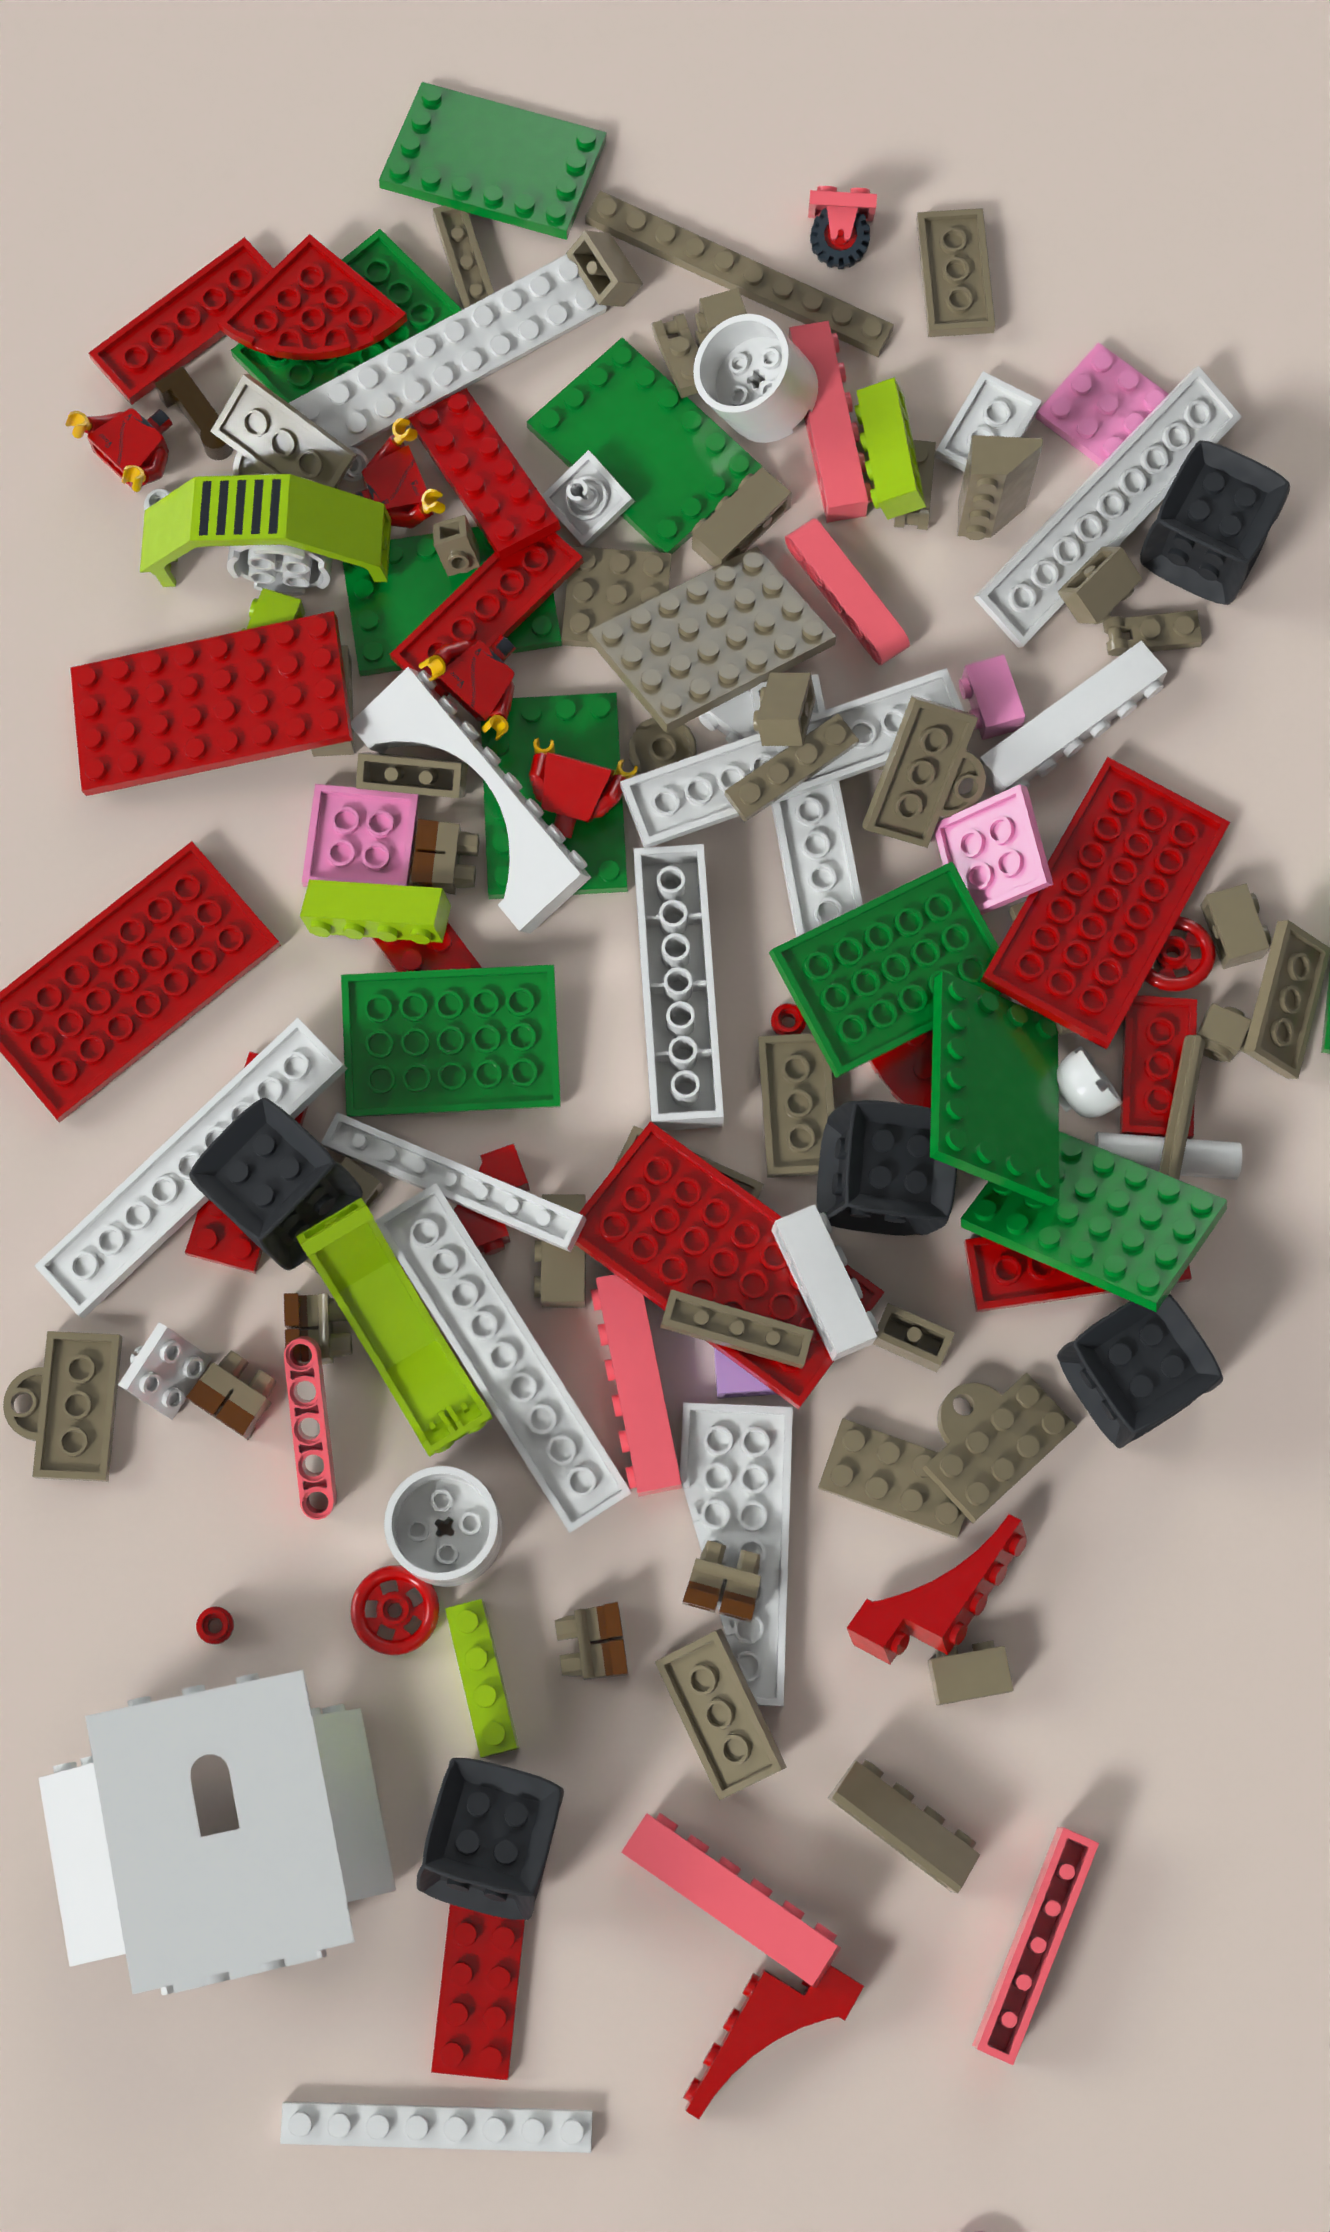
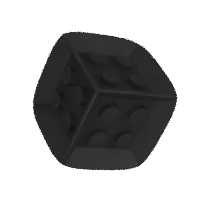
(1214, 522)
(880, 1170)
(273, 1180)
(1139, 1368)
(489, 1838)

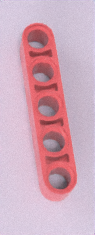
(847, 591)
(307, 1445)

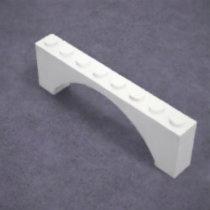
(540, 865)

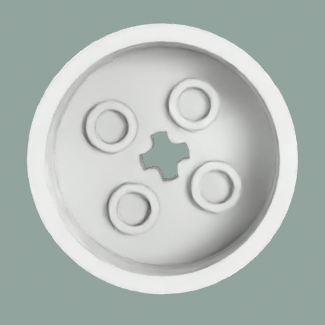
(755, 378)
(279, 567)
(437, 1497)

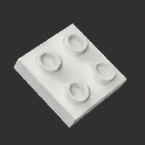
(587, 499)
(164, 1371)

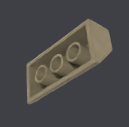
(995, 483)
(905, 1826)

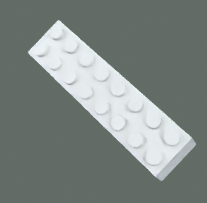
(678, 987)

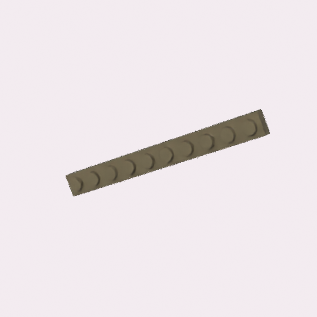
(737, 271)

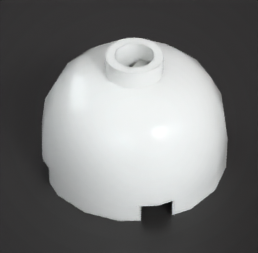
(1085, 1086)

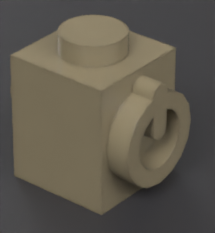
(456, 545)
(1224, 1032)

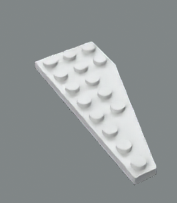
(739, 1496)

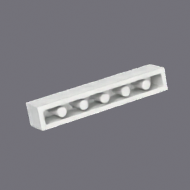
(1074, 719)

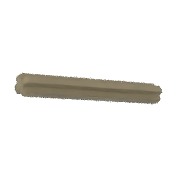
(1182, 1106)

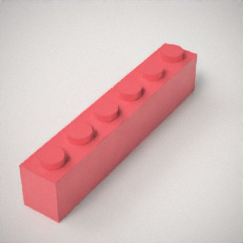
(830, 428)
(638, 1387)
(732, 1900)
(1035, 1945)

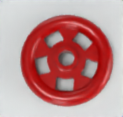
(1198, 968)
(368, 1627)

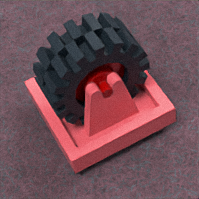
(840, 224)

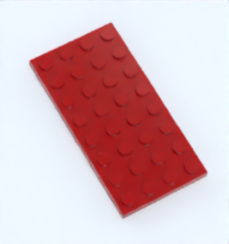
(210, 703)
(1111, 906)
(128, 980)
(687, 1228)

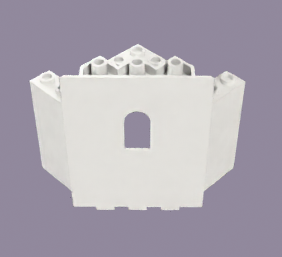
(226, 1902)

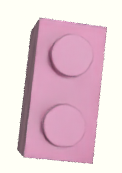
(992, 697)

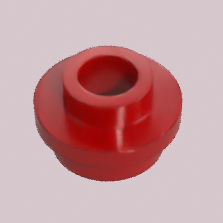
(783, 1011)
(204, 1621)

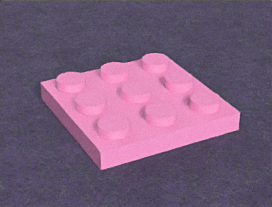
(1100, 404)
(360, 836)
(996, 849)

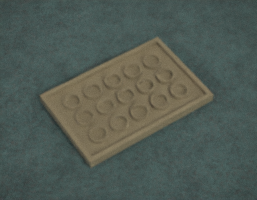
(711, 638)

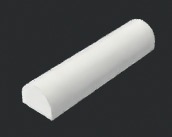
(1200, 1158)

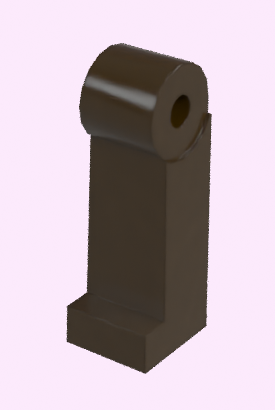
(183, 391)

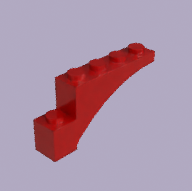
(486, 1232)
(941, 1608)
(767, 2015)

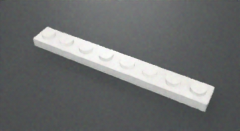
(457, 1182)
(436, 2127)

